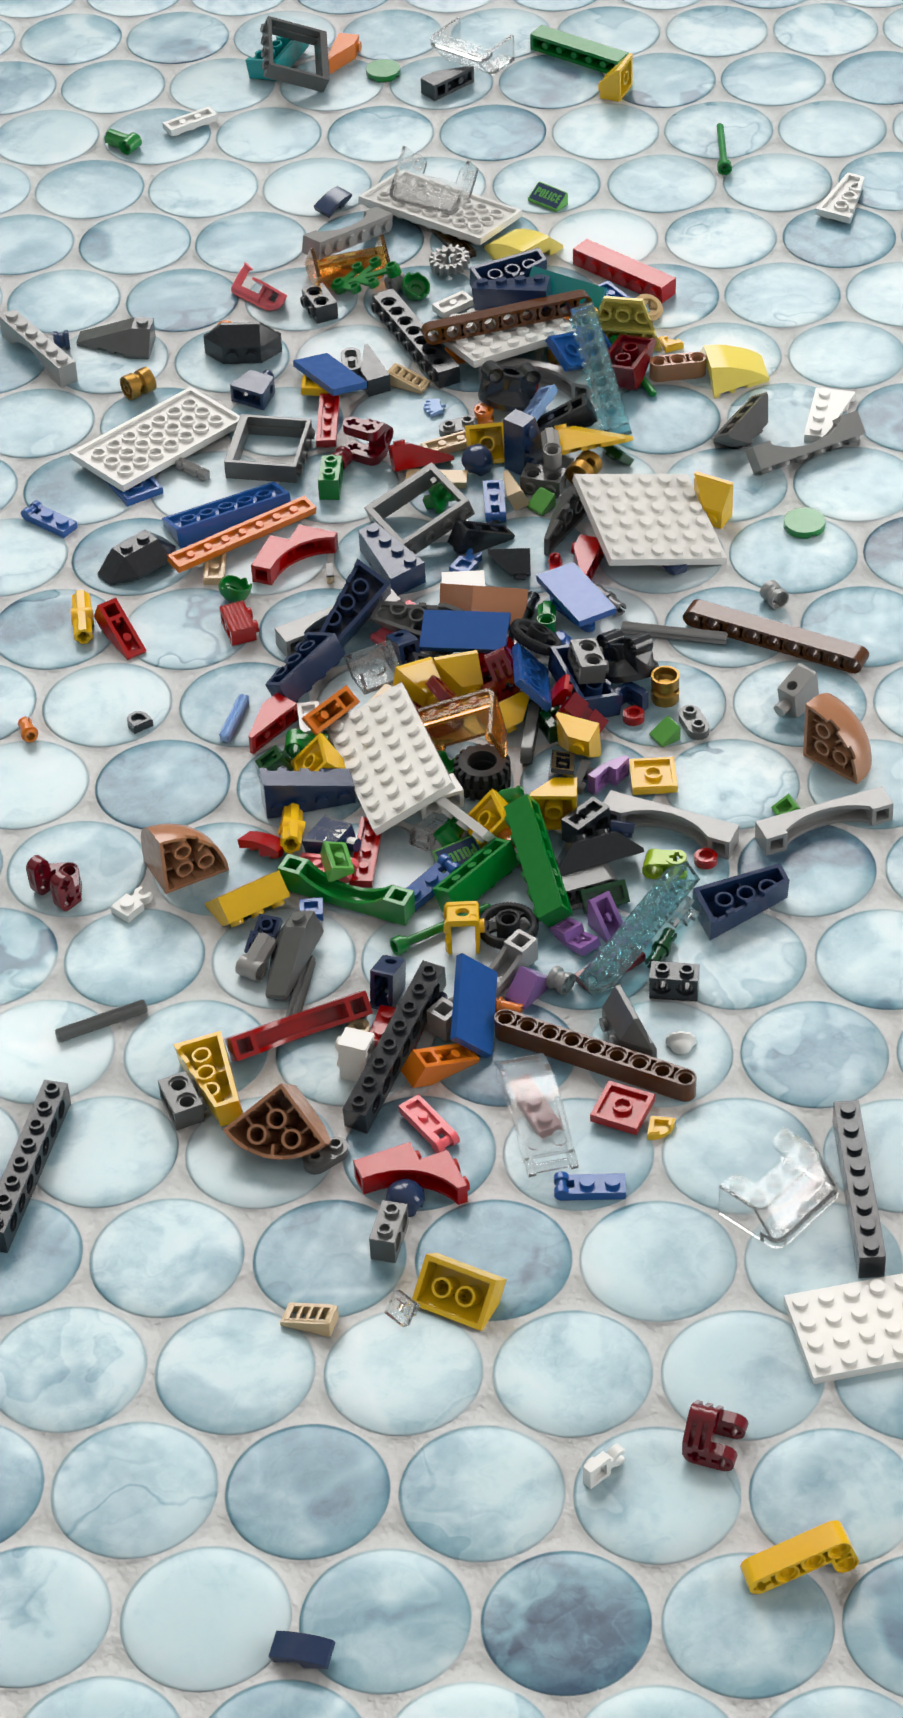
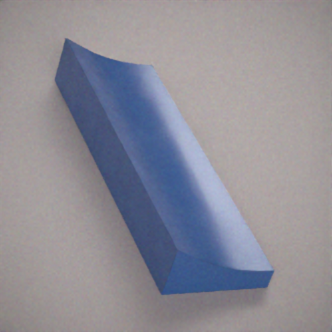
(216, 516)

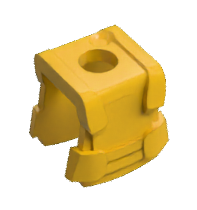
(451, 919)

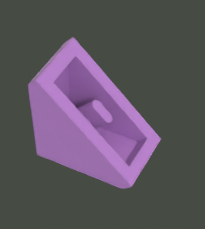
(603, 915)
(526, 986)

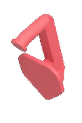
(263, 298)

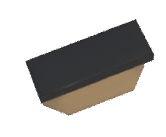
(329, 573)

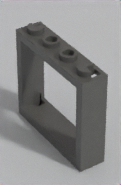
(302, 34)
(268, 426)
(406, 492)

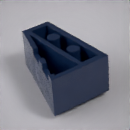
(521, 441)

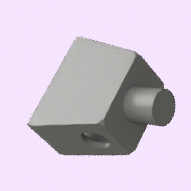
(796, 691)

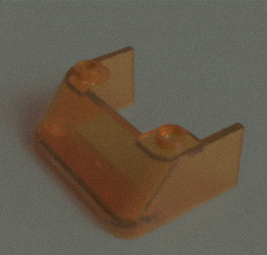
(340, 265)
(466, 719)

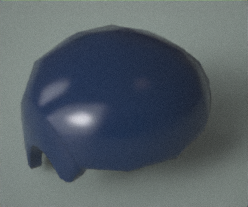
(477, 459)
(406, 1192)

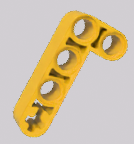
(800, 1556)

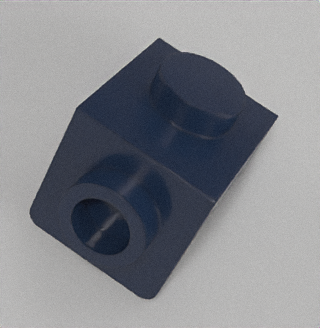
(634, 695)

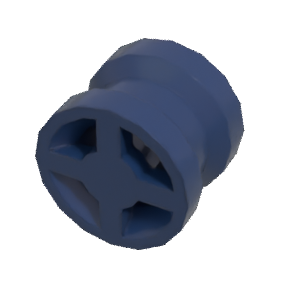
(61, 339)

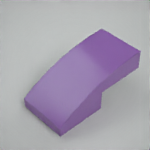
(609, 772)
(574, 937)

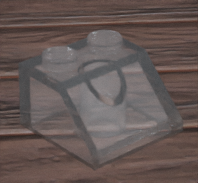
(373, 666)

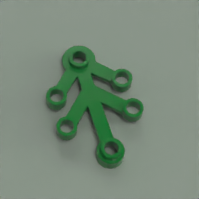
(365, 276)

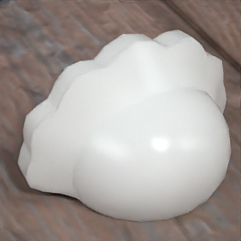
(681, 1042)

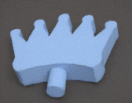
(434, 407)

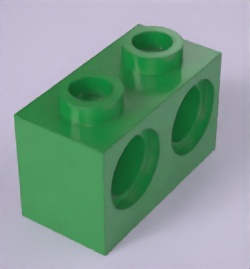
(330, 477)

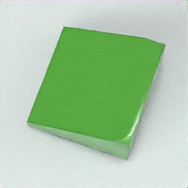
(542, 501)
(666, 732)
(785, 805)

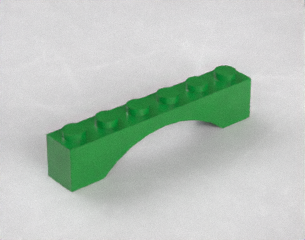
(387, 903)

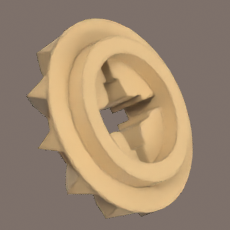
(654, 305)

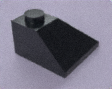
(512, 561)

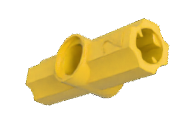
(82, 617)
(291, 828)

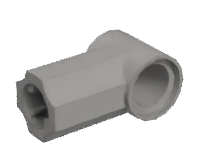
(551, 448)
(253, 963)

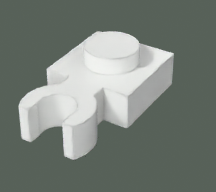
(131, 906)
(600, 1467)

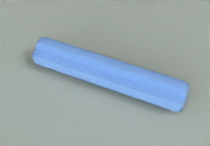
(234, 718)

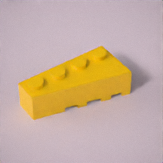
(209, 1065)

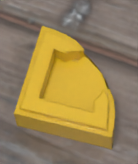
(670, 345)
(660, 1127)

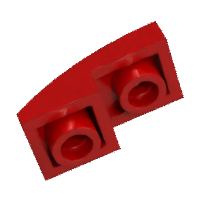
(561, 691)
(264, 842)

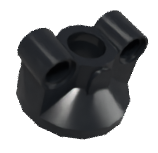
(508, 386)
(628, 657)

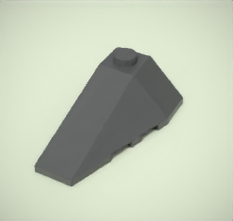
(129, 337)
(565, 517)
(400, 616)

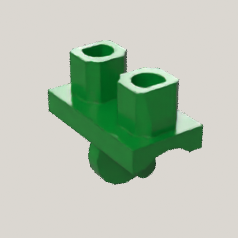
(437, 499)

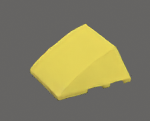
(520, 241)
(626, 317)
(733, 368)

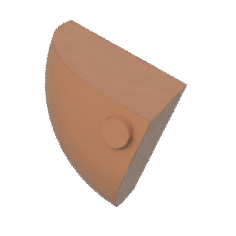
(485, 598)
(836, 738)
(180, 855)
(280, 1126)

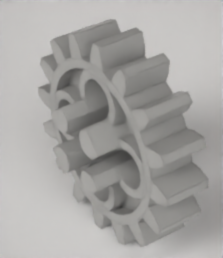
(440, 263)

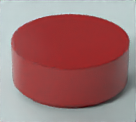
(633, 716)
(705, 858)

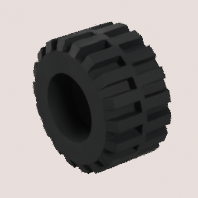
(482, 769)

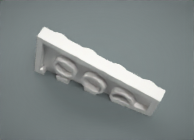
(842, 199)
(826, 407)

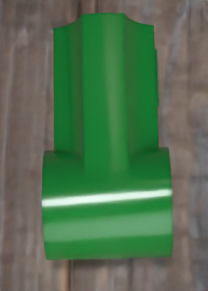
(123, 141)
(547, 615)
(297, 740)
(449, 832)

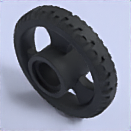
(534, 635)
(506, 923)

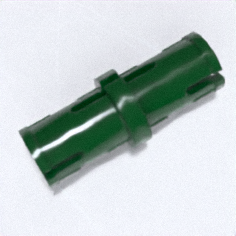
(662, 946)

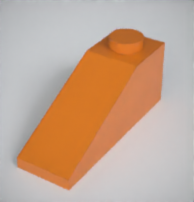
(343, 50)
(331, 710)
(436, 1063)

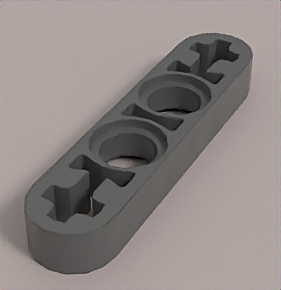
(530, 733)

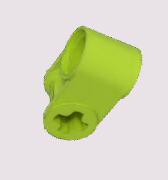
(658, 860)

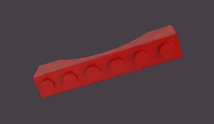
(298, 1025)

